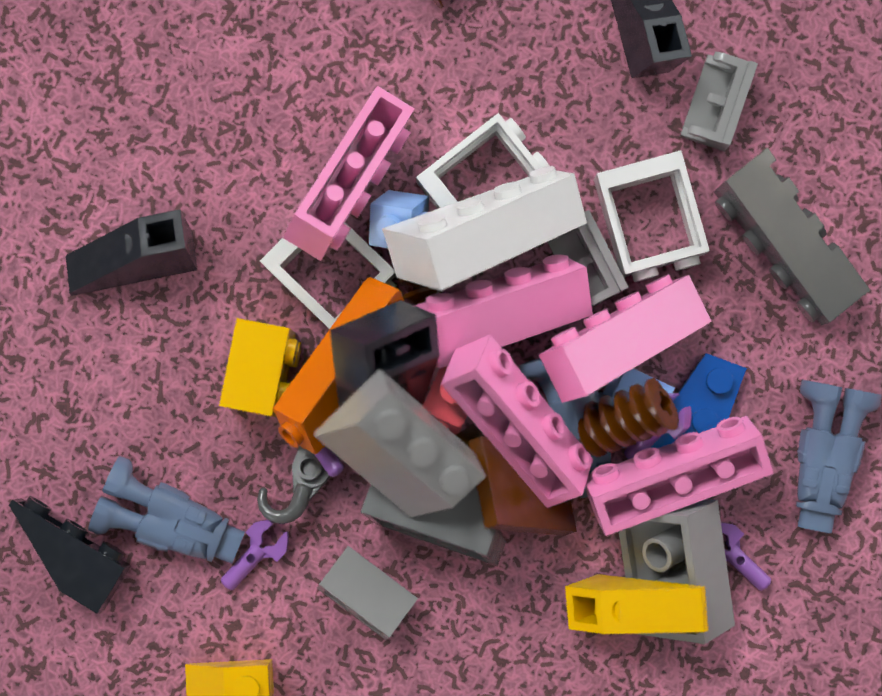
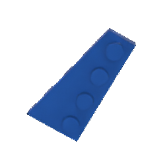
(709, 392)

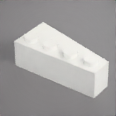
(485, 229)

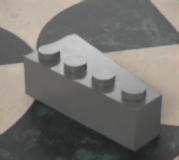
(790, 239)

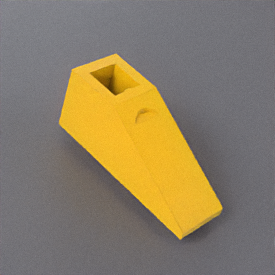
(635, 606)

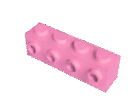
(348, 173)
(511, 306)
(624, 338)
(518, 421)
(677, 474)

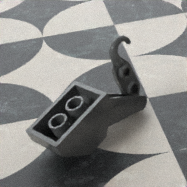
(454, 528)

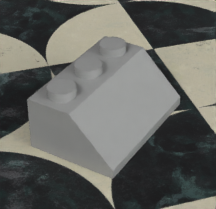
(401, 448)
(684, 550)

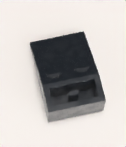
(393, 339)

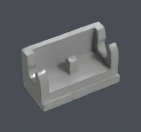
(718, 100)
(590, 249)
(367, 593)

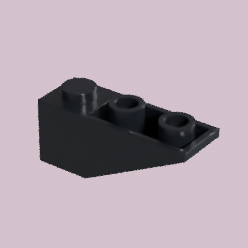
(651, 36)
(133, 253)
(75, 563)

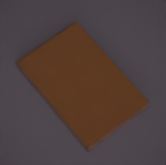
(510, 503)

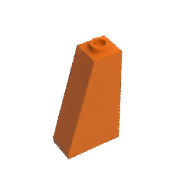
(313, 392)

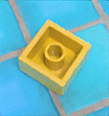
(258, 366)

